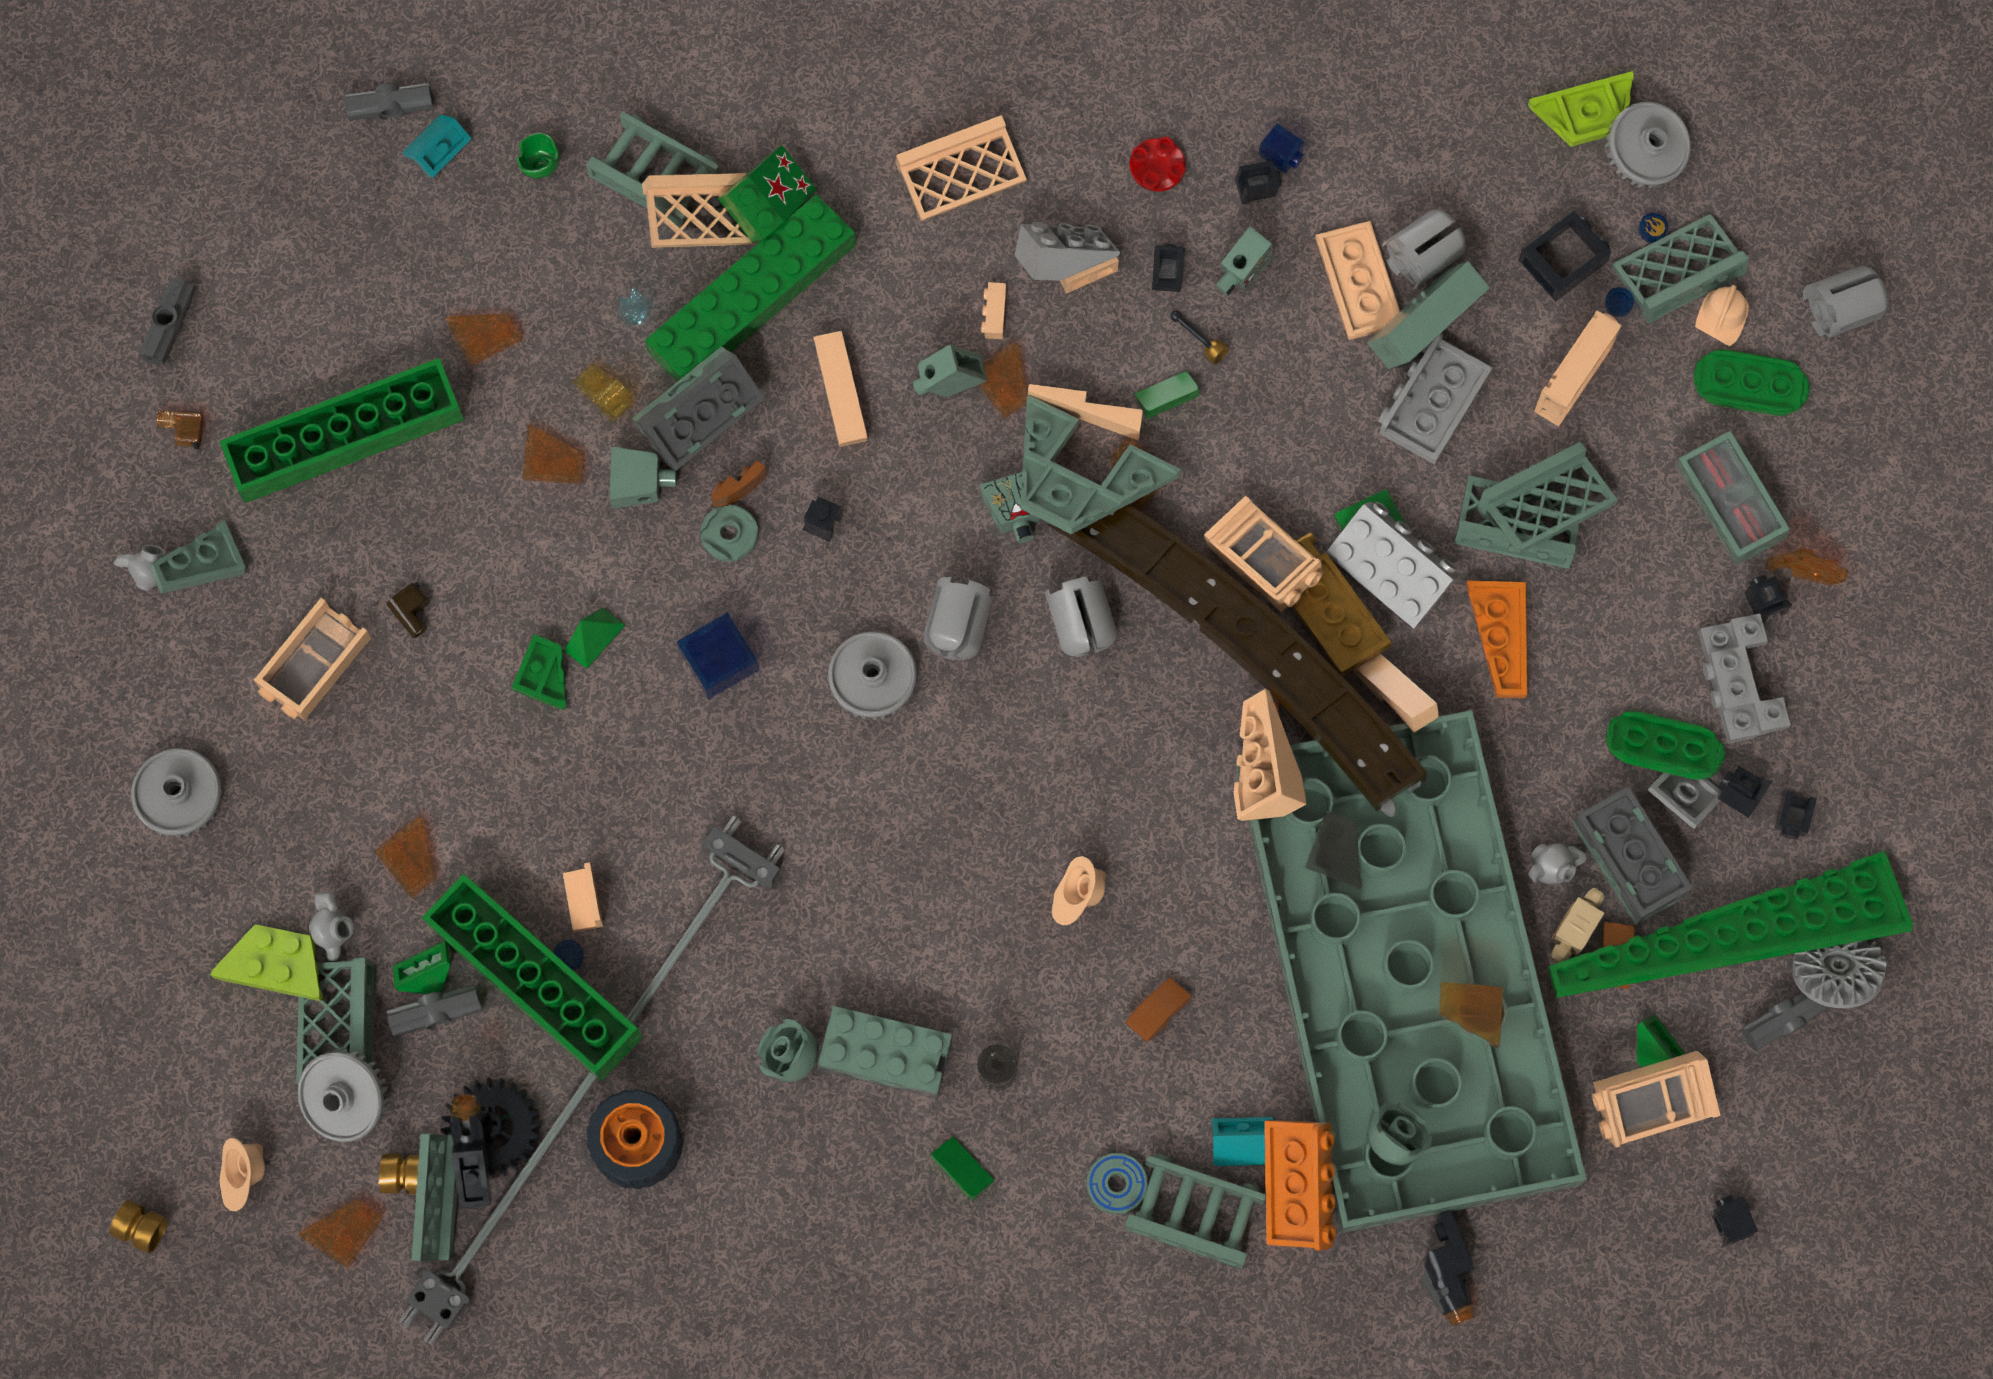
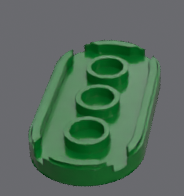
(1751, 382)
(1665, 745)

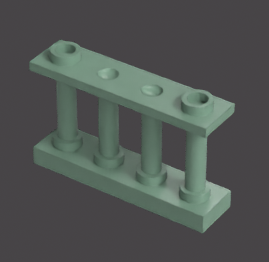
(628, 183)
(1201, 1241)

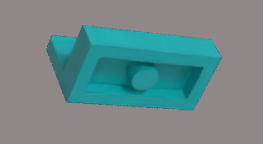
(437, 144)
(1239, 1141)

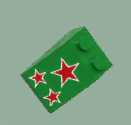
(767, 194)

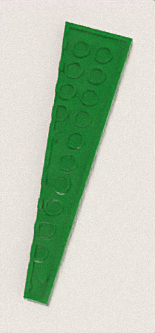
(1811, 915)

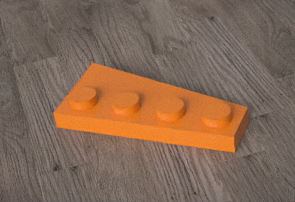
(1501, 624)

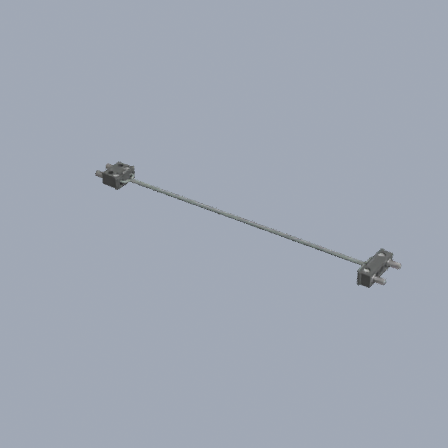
(444, 1297)

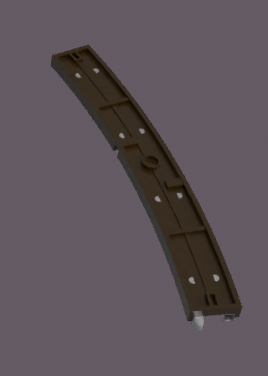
(1262, 646)

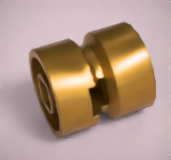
(398, 1173)
(136, 1225)

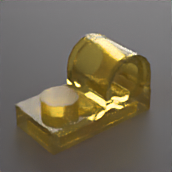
(605, 393)

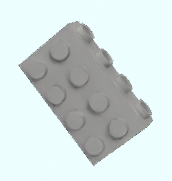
(1433, 399)
(1392, 563)

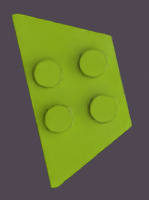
(1584, 110)
(273, 962)

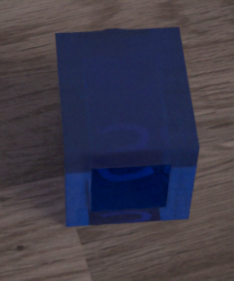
(1282, 148)

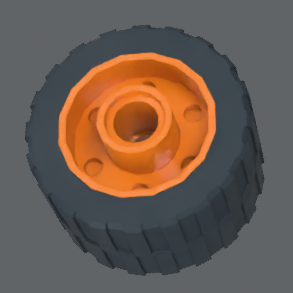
(630, 1115)

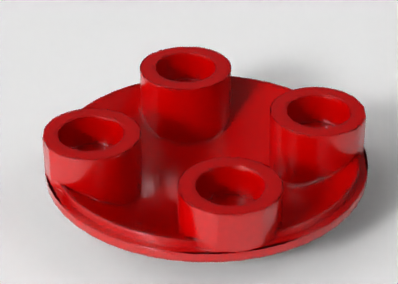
(1157, 164)

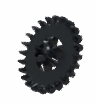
(491, 1098)

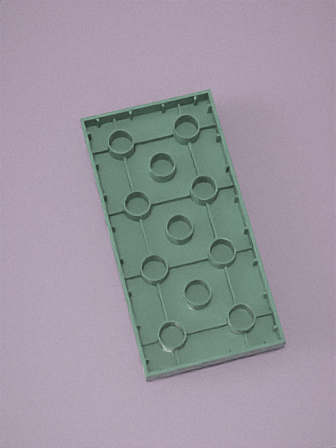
(1368, 979)

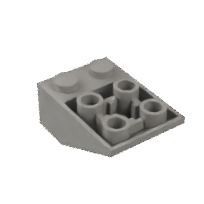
(1061, 250)

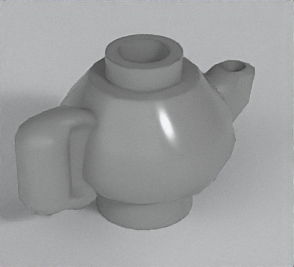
(140, 564)
(1555, 863)
(330, 925)

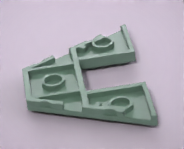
(1067, 497)

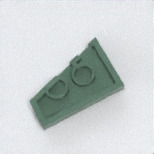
(205, 560)

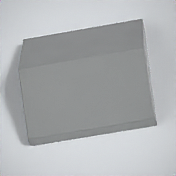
(1686, 797)

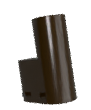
(406, 605)

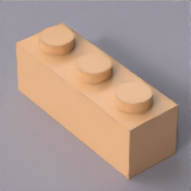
(994, 310)

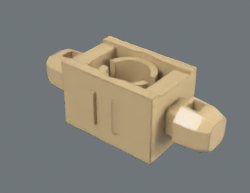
(1577, 926)

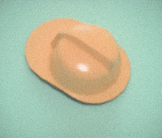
(1723, 314)
(1078, 889)
(240, 1170)

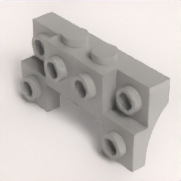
(1733, 680)

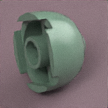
(788, 1051)
(1398, 1133)

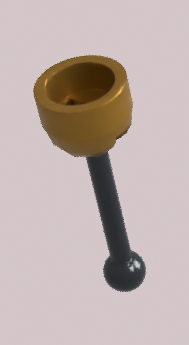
(1212, 348)

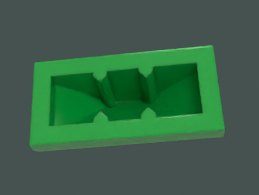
(593, 636)
(423, 972)
(1655, 1043)

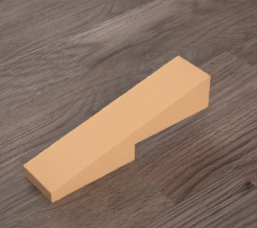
(840, 389)
(1117, 419)
(1398, 691)

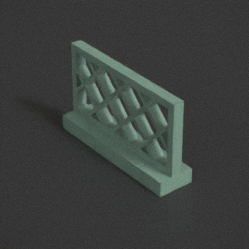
(1696, 283)
(1531, 481)
(1493, 539)
(360, 1013)
(434, 1200)

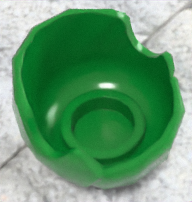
(537, 149)

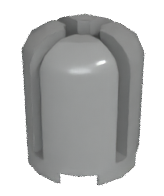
(1405, 243)
(1846, 300)
(957, 619)
(1069, 621)

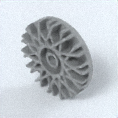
(1648, 144)
(878, 694)
(189, 808)
(1840, 974)
(341, 1096)

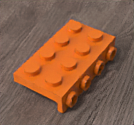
(1299, 1184)

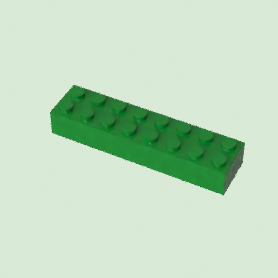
(753, 288)
(341, 430)
(532, 977)

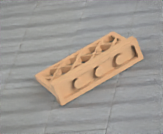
(957, 144)
(694, 186)

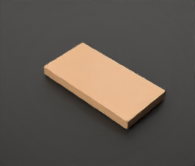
(1358, 278)

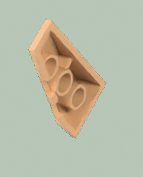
(1269, 774)

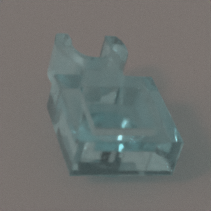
(633, 309)

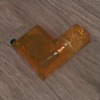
(187, 426)

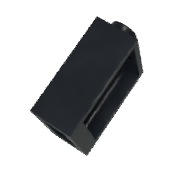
(1546, 275)

